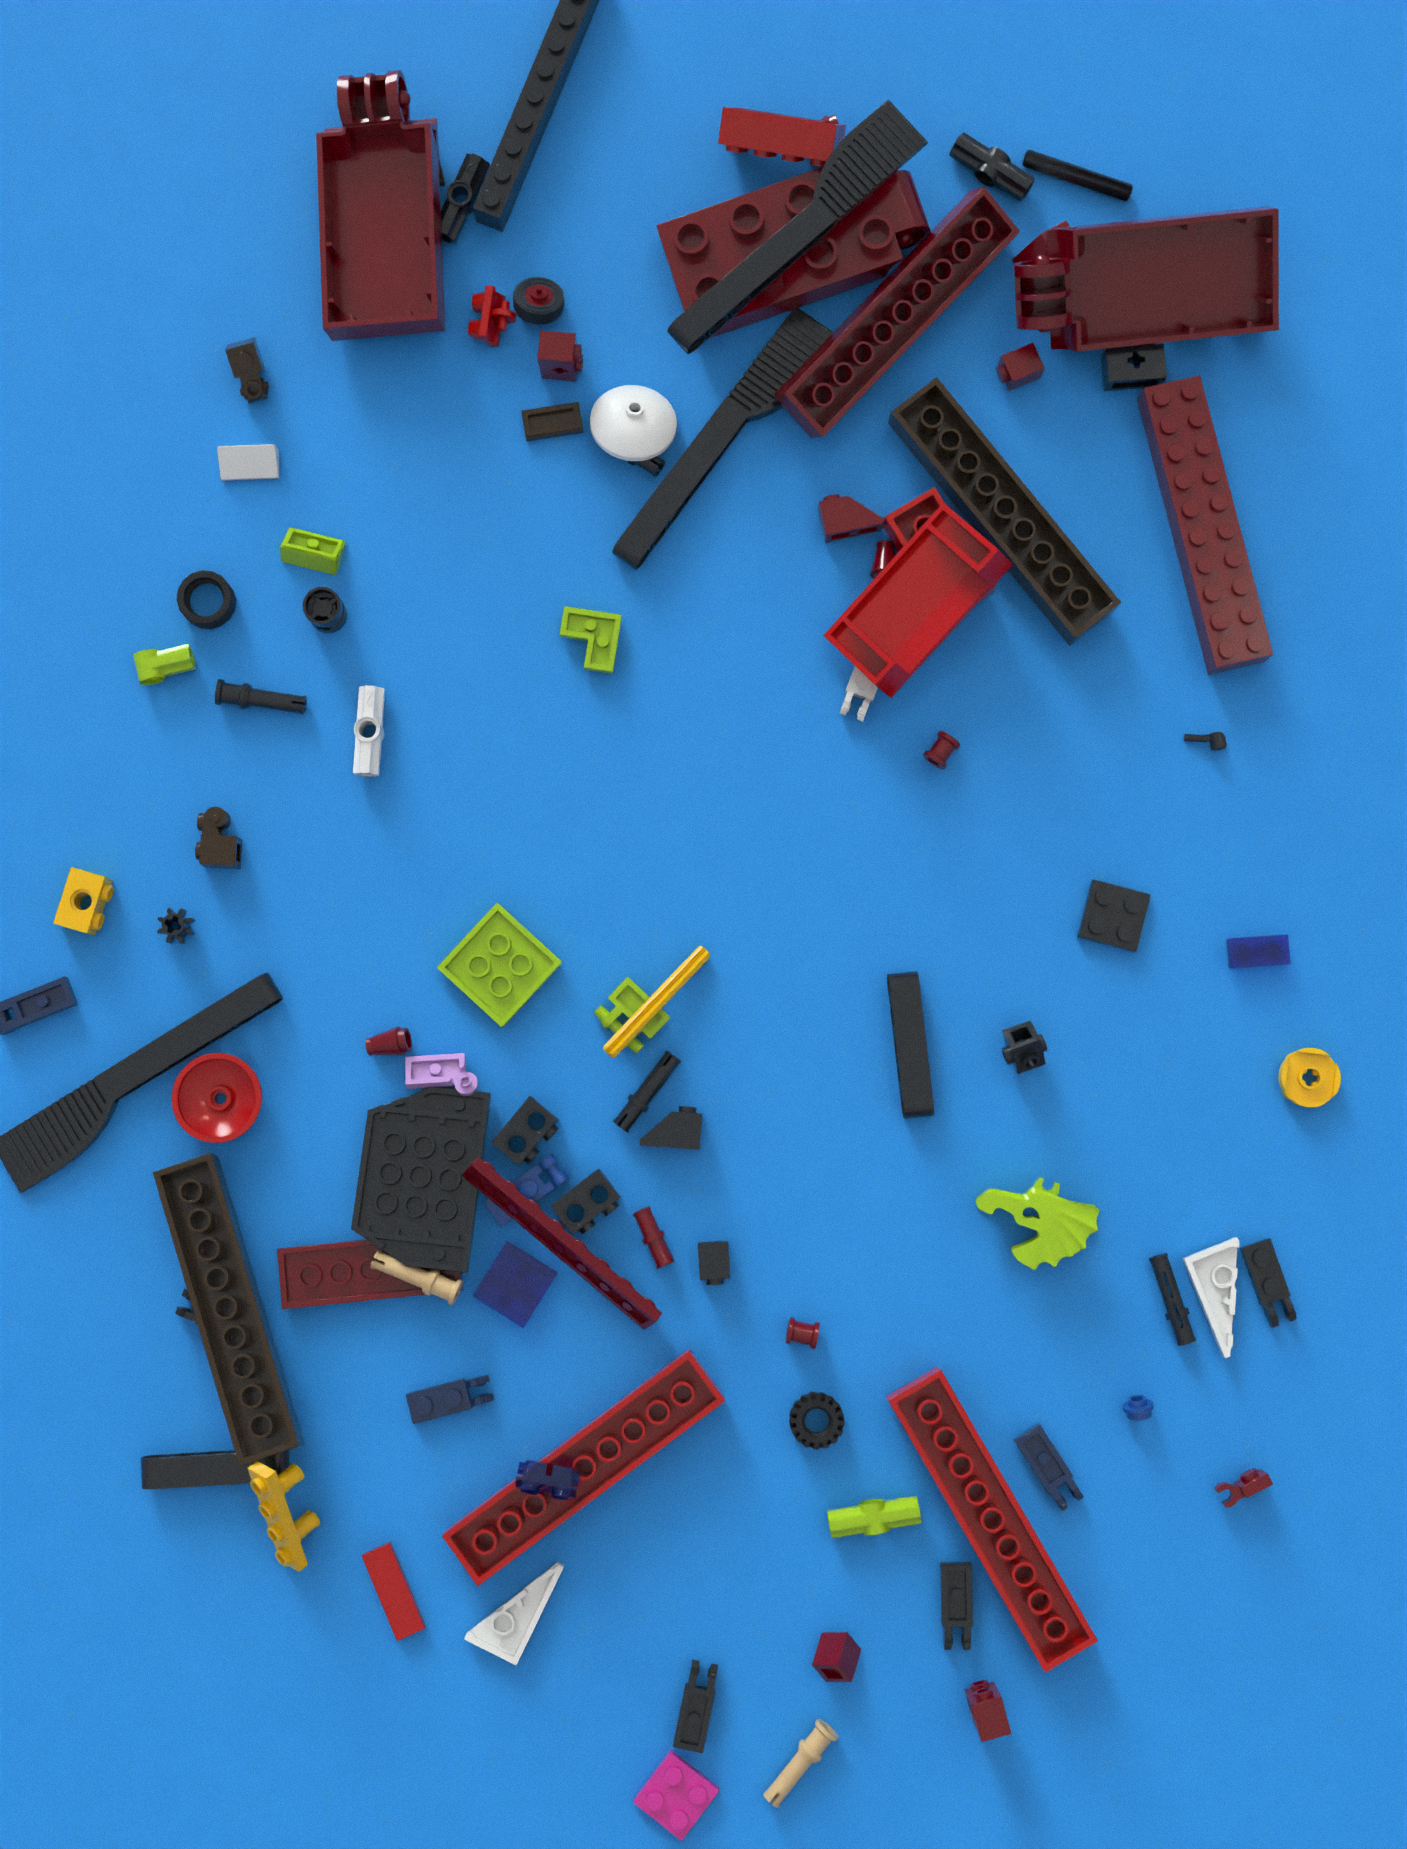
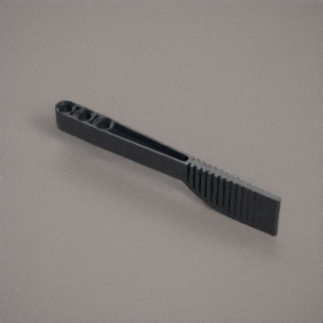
(850, 174)
(747, 402)
(77, 1120)

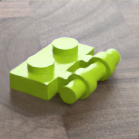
(628, 1000)

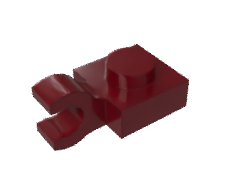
(1250, 1483)

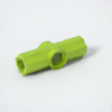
(874, 1516)

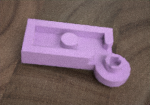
(439, 1072)

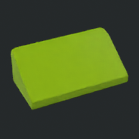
(312, 551)

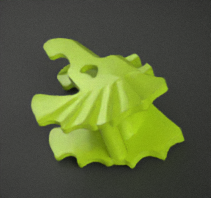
(1060, 1223)

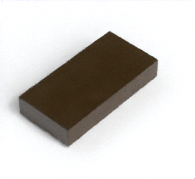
(552, 421)

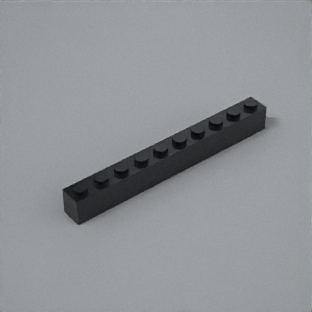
(533, 112)

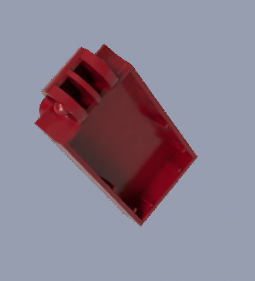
(379, 214)
(854, 253)
(1153, 280)

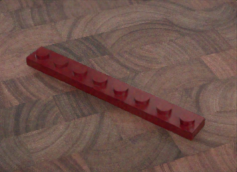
(561, 1243)

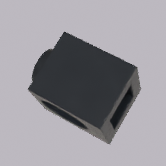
(713, 1261)

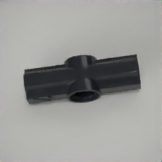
(992, 166)
(466, 183)

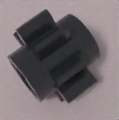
(178, 918)

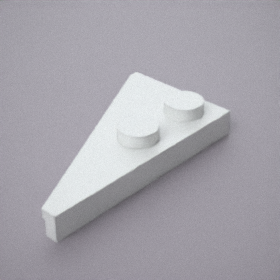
(1214, 1278)
(511, 1625)

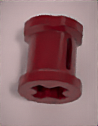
(941, 750)
(802, 1333)

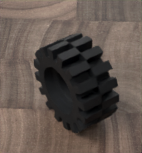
(830, 1433)

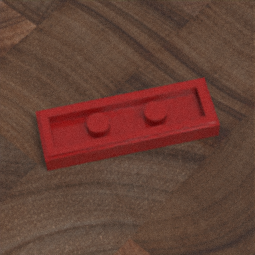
(393, 1591)

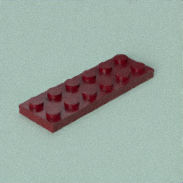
(338, 1275)

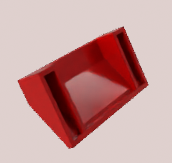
(917, 599)

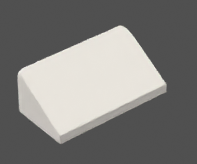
(248, 462)

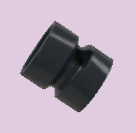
(324, 609)

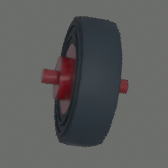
(538, 300)

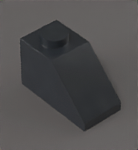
(676, 1130)

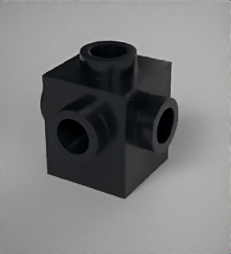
(1023, 1047)

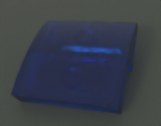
(515, 1284)

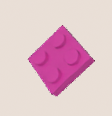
(676, 1795)

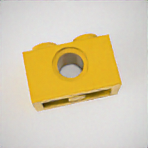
(77, 886)

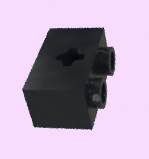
(1121, 375)

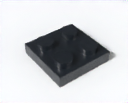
(1113, 915)

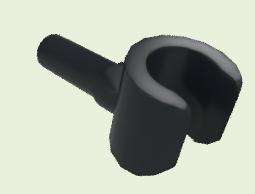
(1217, 740)

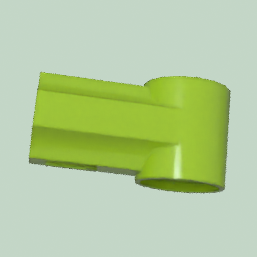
(155, 665)

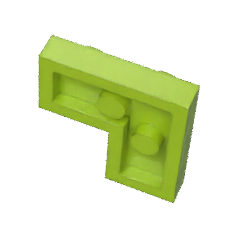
(599, 630)

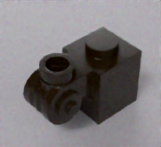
(247, 364)
(214, 848)

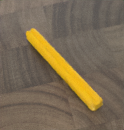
(656, 1002)

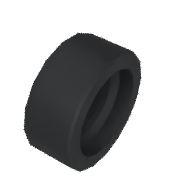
(191, 583)

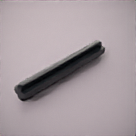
(1077, 175)

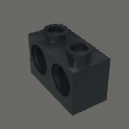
(520, 1126)
(582, 1196)

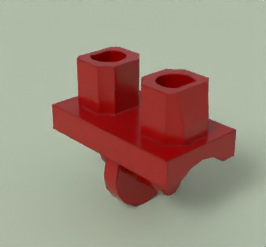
(493, 318)

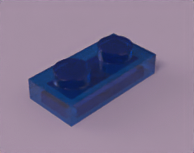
(1258, 951)

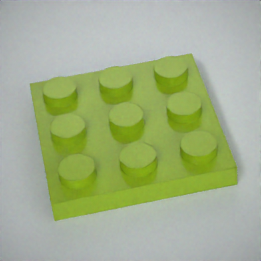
(499, 965)

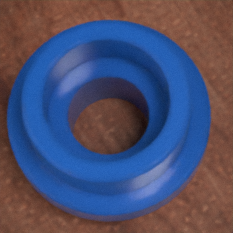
(1138, 1408)

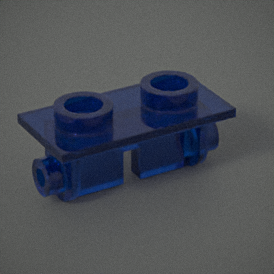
(536, 1480)

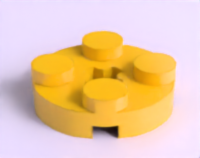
(1319, 1091)

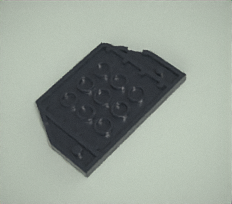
(412, 1181)

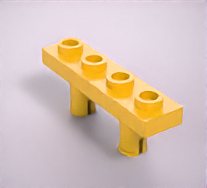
(273, 1506)

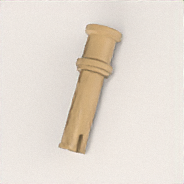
(430, 1282)
(809, 1752)

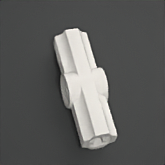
(369, 712)

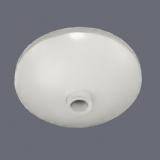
(629, 433)

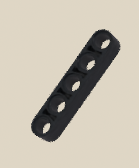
(910, 1045)
(201, 1469)

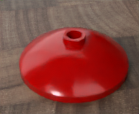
(197, 1093)

